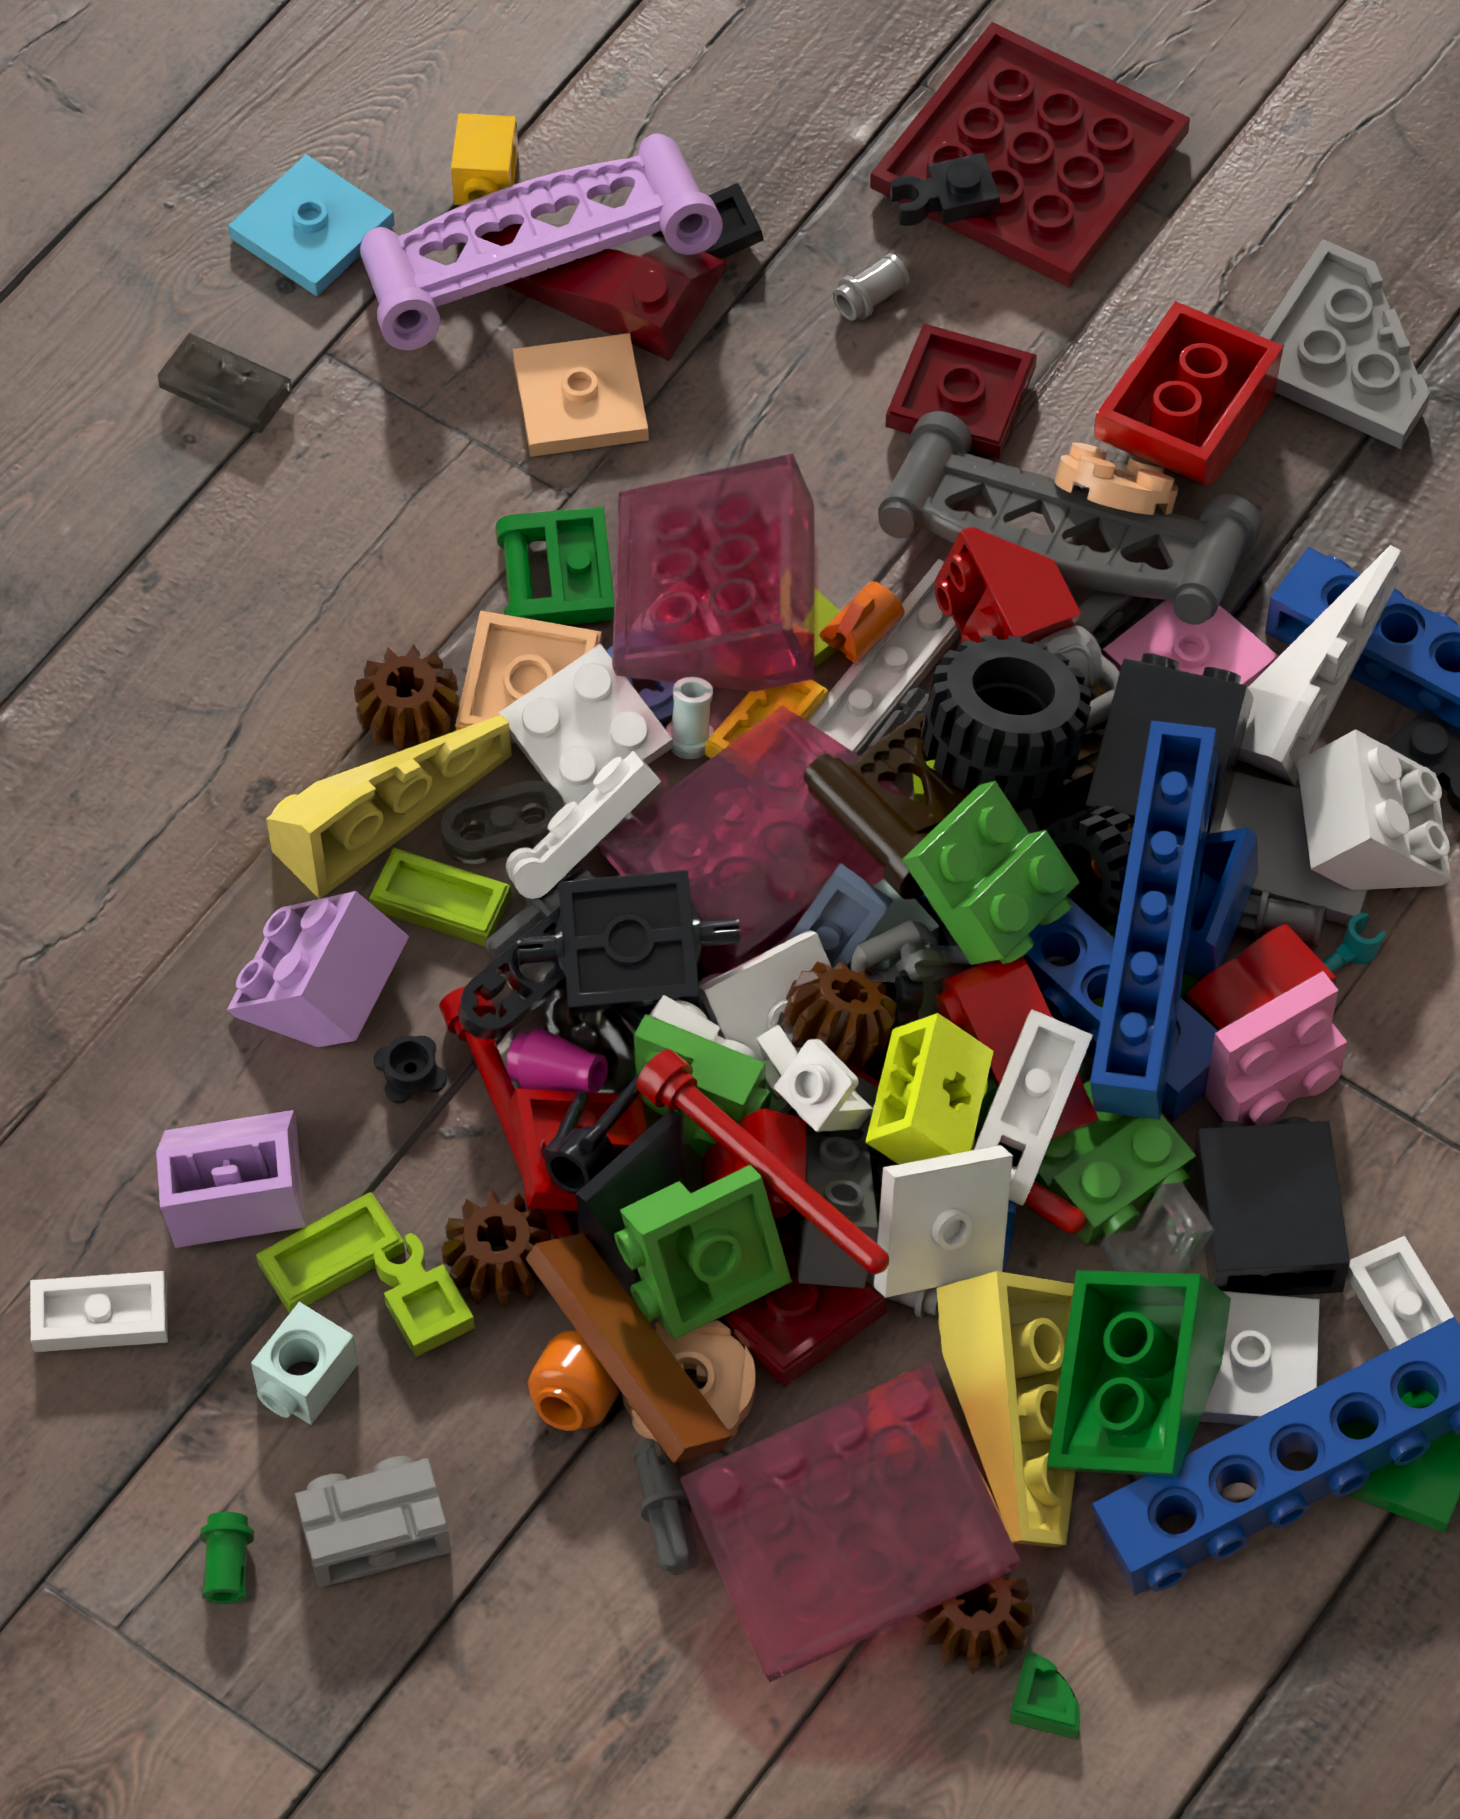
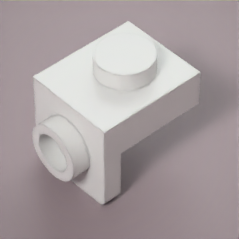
(823, 1089)

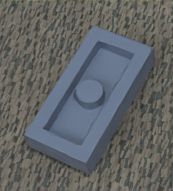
(843, 914)

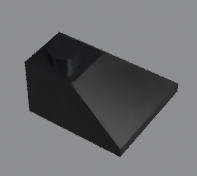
(639, 1171)

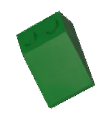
(1136, 1371)

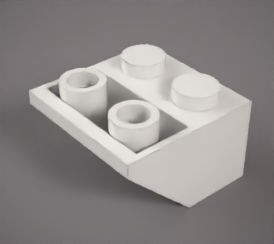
(1372, 816)

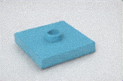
(309, 224)

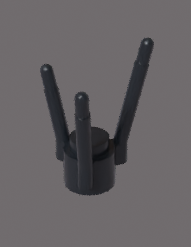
(582, 1153)

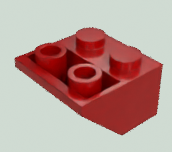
(1002, 590)

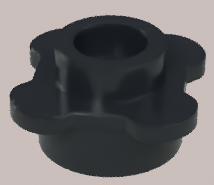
(405, 1052)

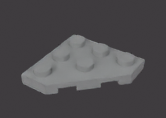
(1347, 348)

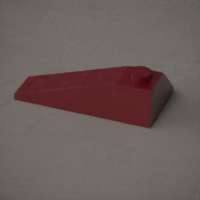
(626, 289)

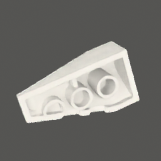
(1309, 676)

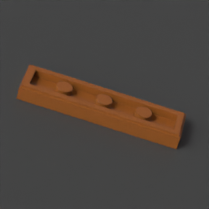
(628, 1348)

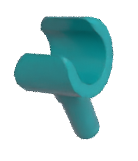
(1353, 946)

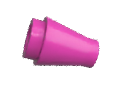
(552, 1063)

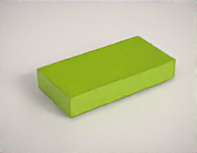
(440, 897)
(330, 1252)

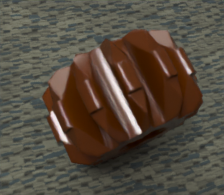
(406, 698)
(841, 1011)
(494, 1225)
(985, 1632)

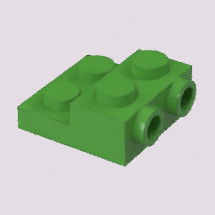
(991, 877)
(723, 1075)
(1113, 1168)
(702, 1250)

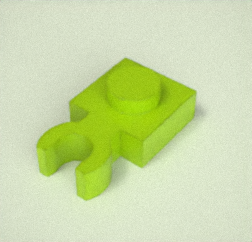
(422, 1303)

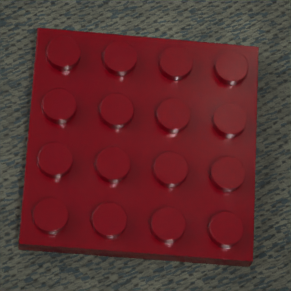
(1057, 140)

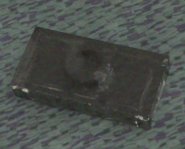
(224, 383)

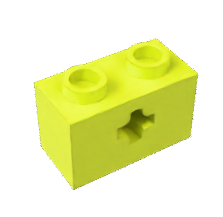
(929, 1091)

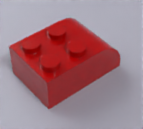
(1191, 394)

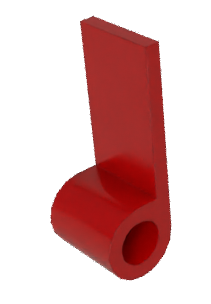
(992, 1007)

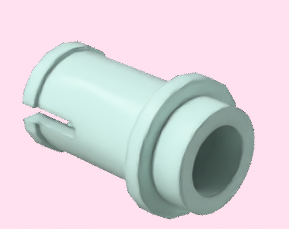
(690, 717)

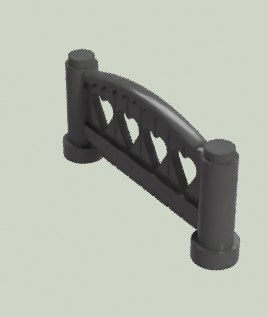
(1198, 552)

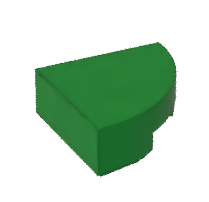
(1045, 1699)

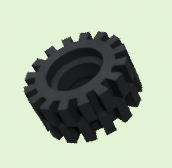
(1108, 841)

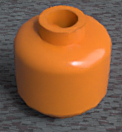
(571, 1384)

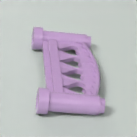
(413, 285)

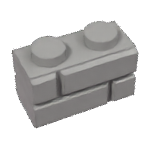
(372, 1520)

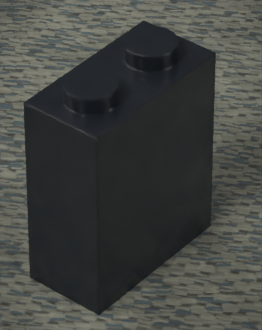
(1164, 694)
(1272, 1207)

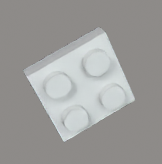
(582, 723)

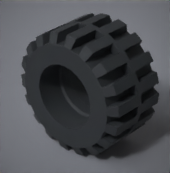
(1006, 717)

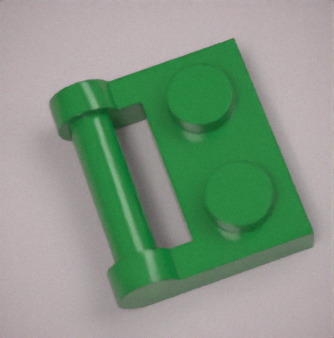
(576, 565)

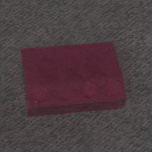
(717, 578)
(747, 836)
(850, 1522)

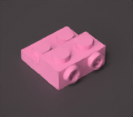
(1277, 1054)

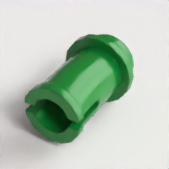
(226, 1557)

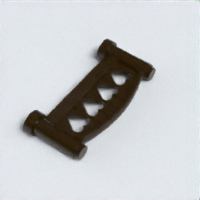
(893, 824)

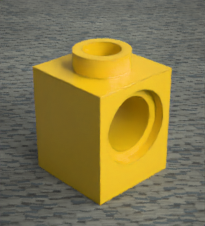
(483, 156)

